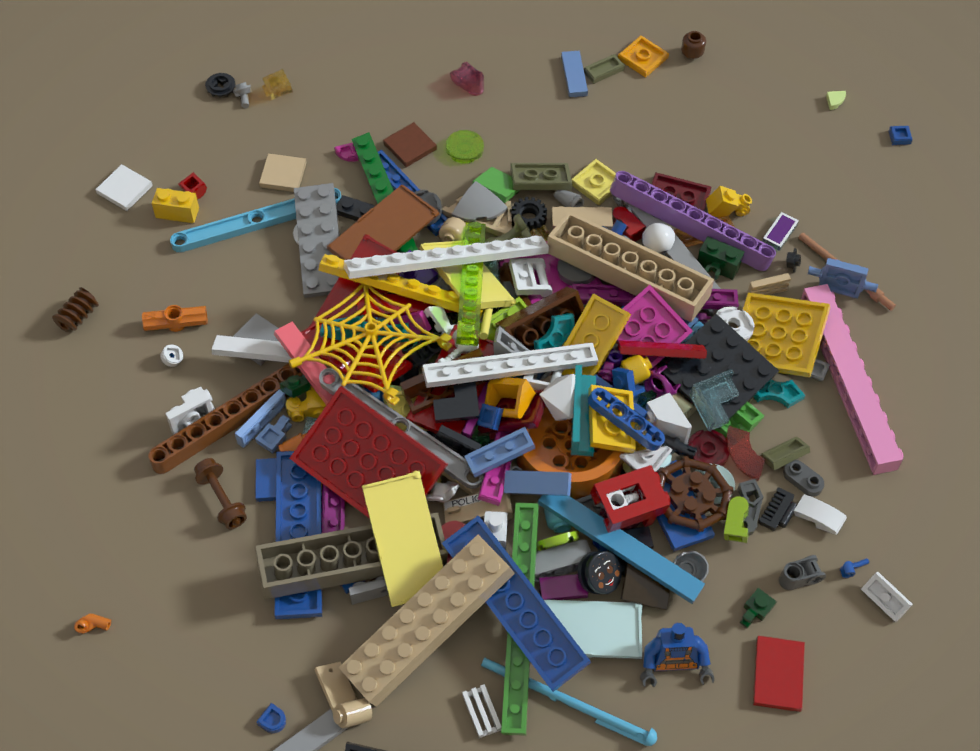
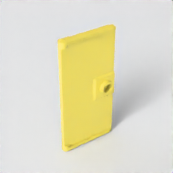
(493, 292)
(403, 535)

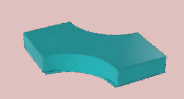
(558, 332)
(783, 392)

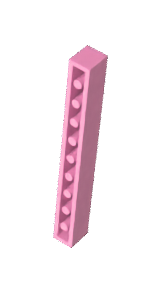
(855, 387)

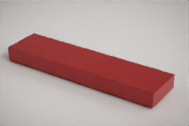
(662, 349)

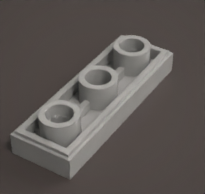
(367, 591)

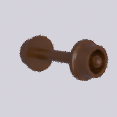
(233, 514)

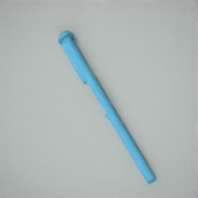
(602, 718)

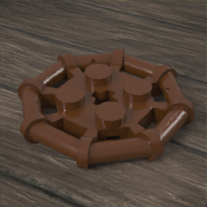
(704, 492)

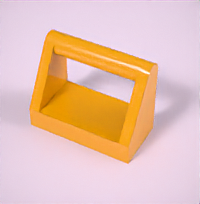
(510, 388)

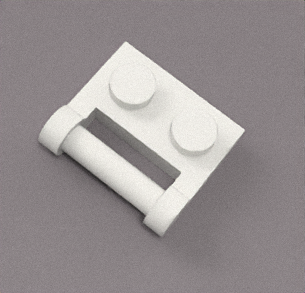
(524, 277)

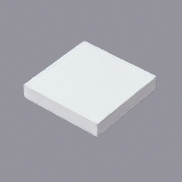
(124, 187)

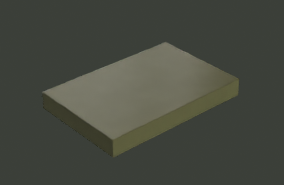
(540, 176)

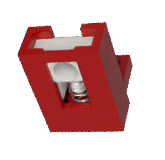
(636, 487)

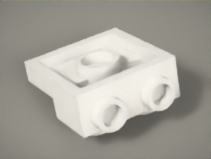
(195, 406)

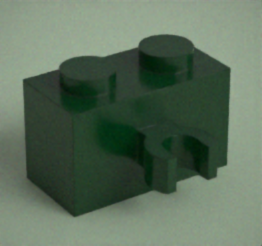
(720, 258)

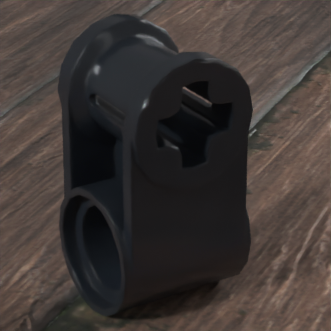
(423, 354)

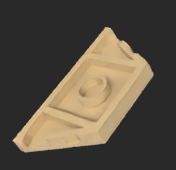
(496, 226)

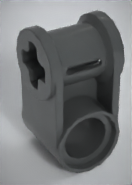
(805, 572)

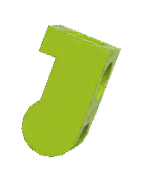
(737, 513)

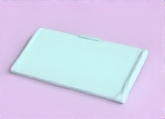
(602, 627)

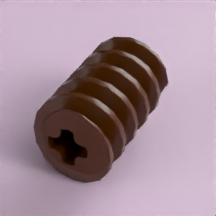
(75, 309)

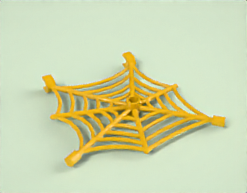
(371, 333)

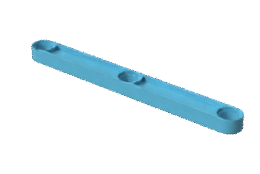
(237, 225)

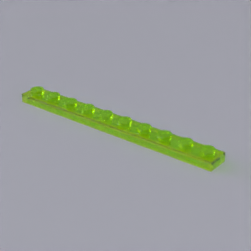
(470, 290)

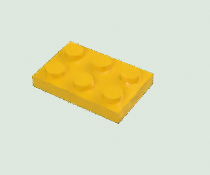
(606, 434)

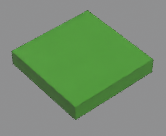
(498, 183)

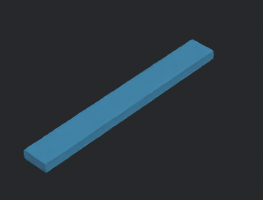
(624, 546)

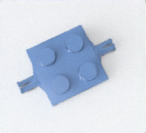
(843, 277)

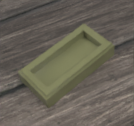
(604, 68)
(785, 453)

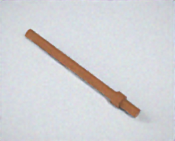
(877, 296)

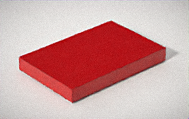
(779, 673)

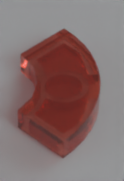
(743, 454)

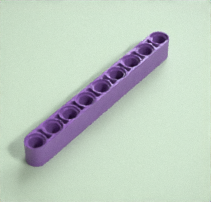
(689, 218)

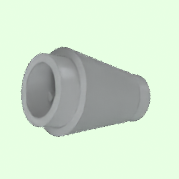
(569, 199)

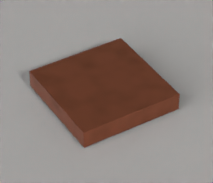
(410, 144)

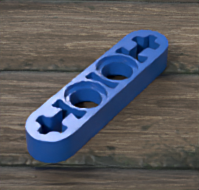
(628, 416)

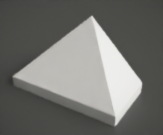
(560, 397)

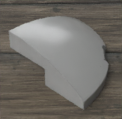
(478, 203)

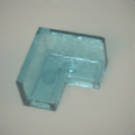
(710, 394)

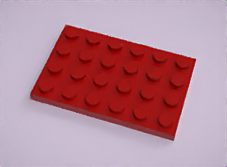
(359, 447)

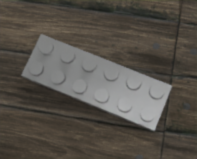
(316, 229)

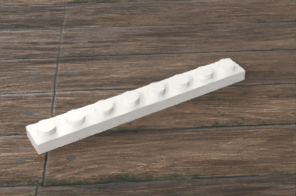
(509, 365)

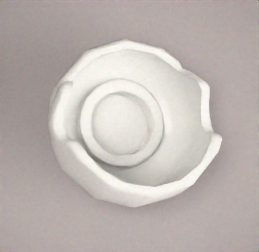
(658, 237)

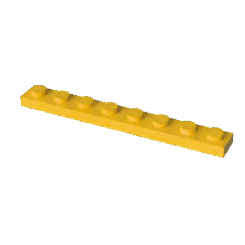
(394, 283)

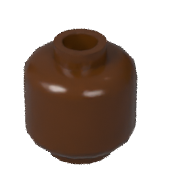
(693, 44)

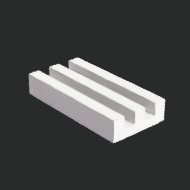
(474, 693)

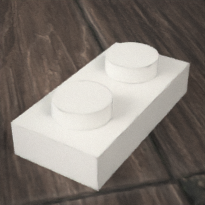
(886, 596)

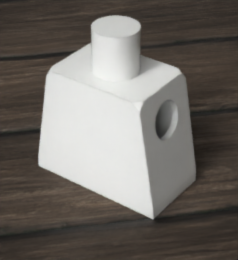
(498, 525)

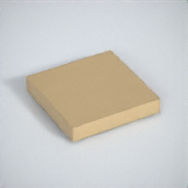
(282, 172)

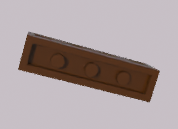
(417, 386)

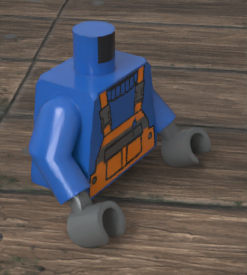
(675, 650)

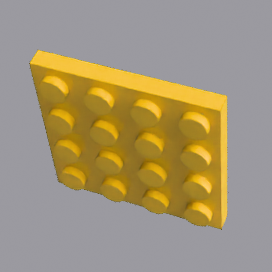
(787, 331)

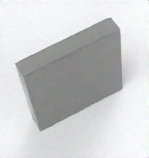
(258, 328)

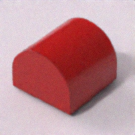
(194, 185)

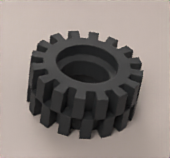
(530, 206)

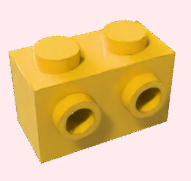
(175, 205)

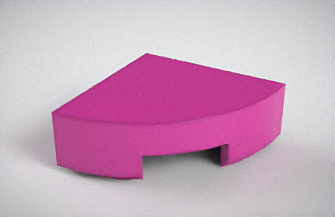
(346, 152)

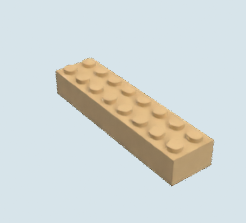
(629, 264)
(426, 620)

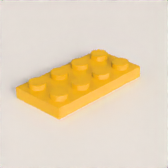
(598, 324)

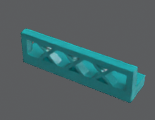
(580, 422)

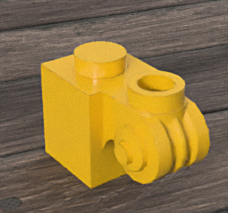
(725, 201)
(310, 407)

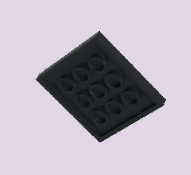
(724, 352)

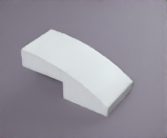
(824, 515)

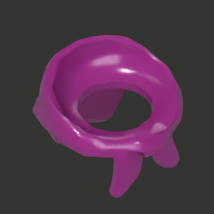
(668, 388)

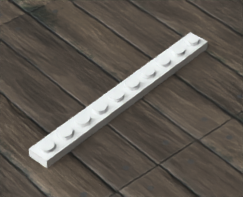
(445, 257)

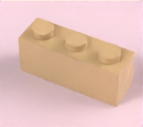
(598, 215)

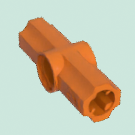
(183, 317)

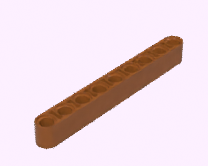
(221, 416)

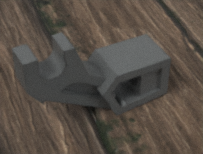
(747, 489)

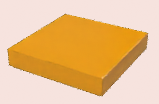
(643, 56)

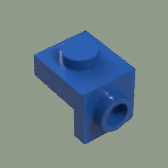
(624, 380)

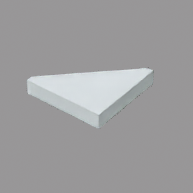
(646, 457)

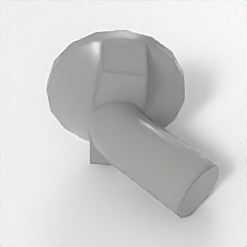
(243, 90)

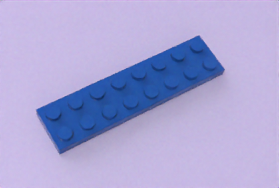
(296, 517)
(526, 614)

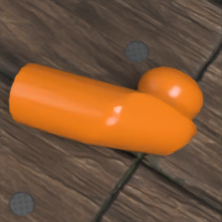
(90, 622)

